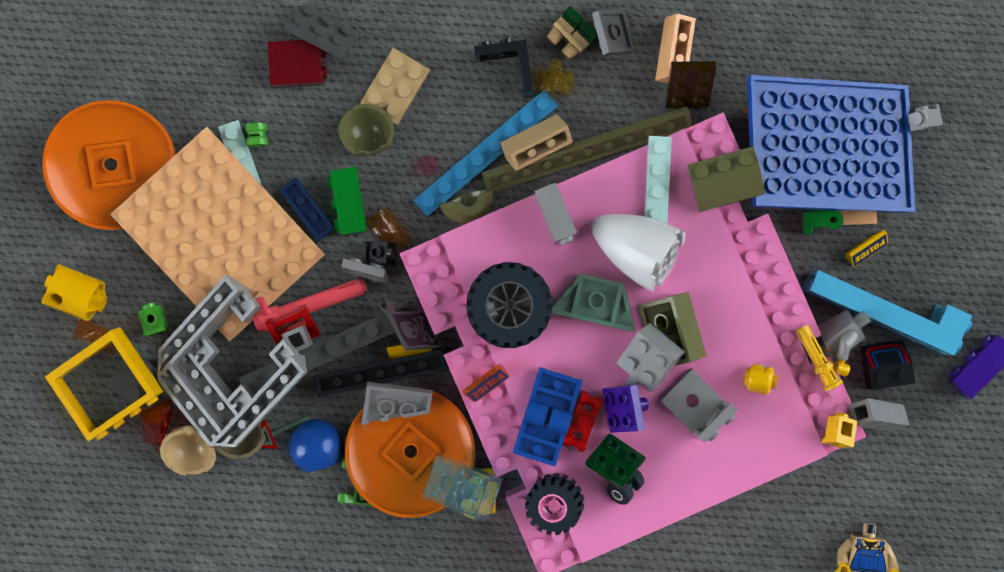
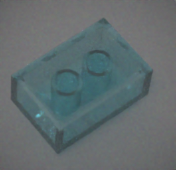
(462, 488)

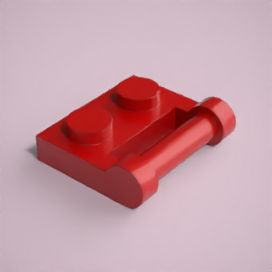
(304, 313)

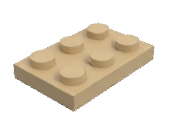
(396, 85)

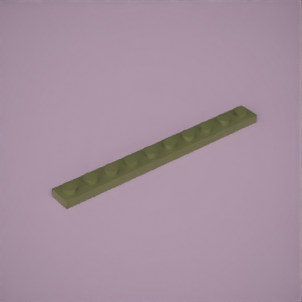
(590, 149)

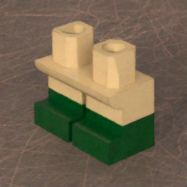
(564, 28)

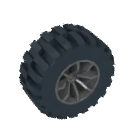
(509, 305)

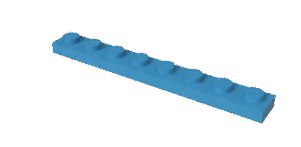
(484, 154)

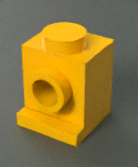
(840, 431)

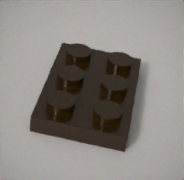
(690, 84)

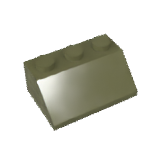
(726, 179)
(678, 322)

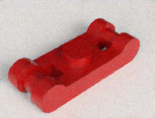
(582, 421)

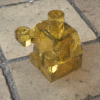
(557, 79)

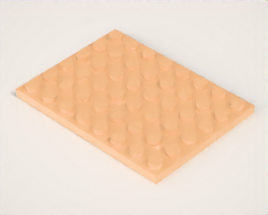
(214, 220)

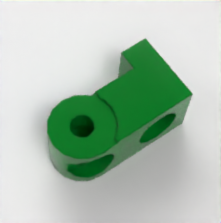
(821, 219)

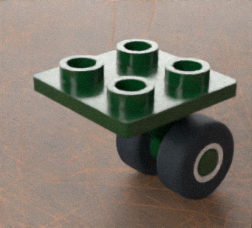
(619, 466)

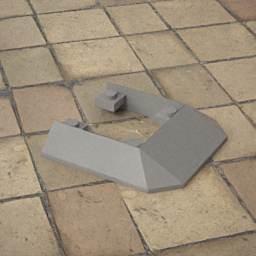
(196, 387)

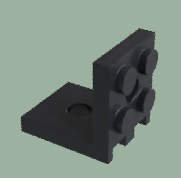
(507, 49)

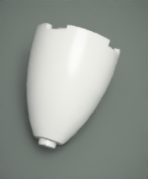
(639, 246)

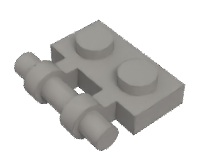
(373, 272)

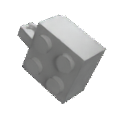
(649, 358)

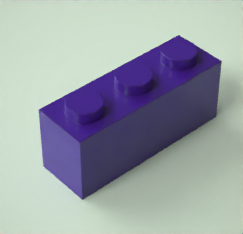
(978, 367)

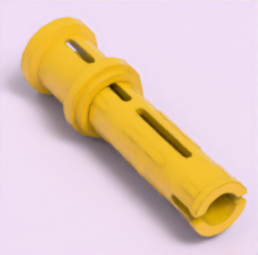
(822, 366)

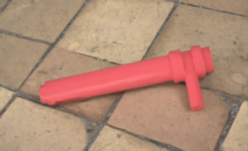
(313, 302)

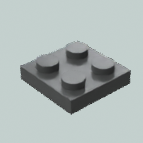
(613, 32)

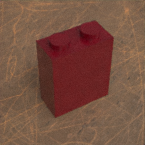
(296, 64)

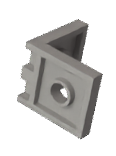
(707, 414)

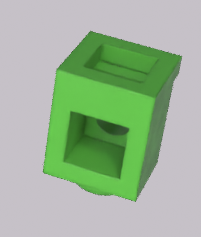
(160, 323)

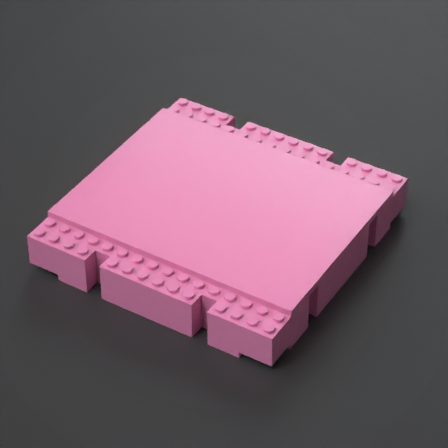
(745, 314)

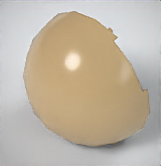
(187, 452)

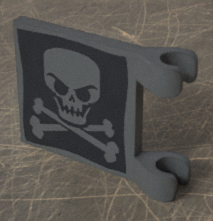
(411, 326)

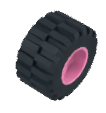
(554, 504)

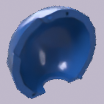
(316, 445)

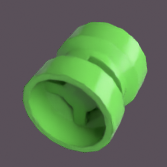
(256, 134)

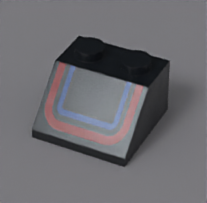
(887, 365)

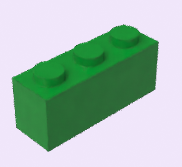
(347, 201)

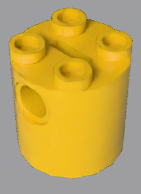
(74, 293)

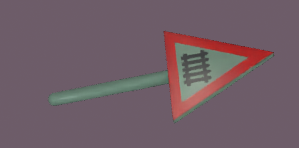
(270, 441)

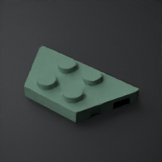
(596, 302)

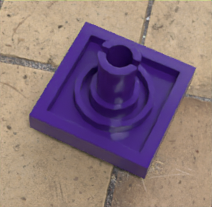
(624, 408)

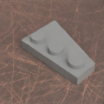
(393, 401)

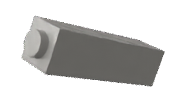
(879, 415)

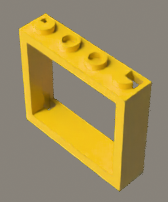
(134, 362)

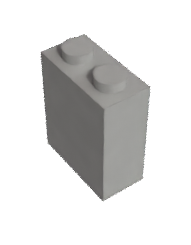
(555, 214)

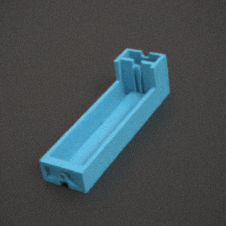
(939, 333)

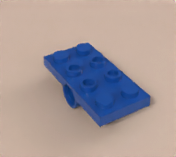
(547, 416)

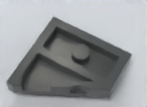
(128, 385)

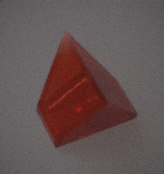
(156, 422)

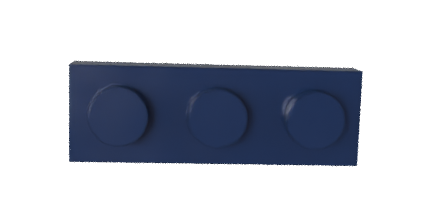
(307, 209)

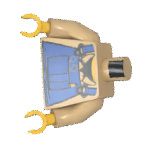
(866, 553)

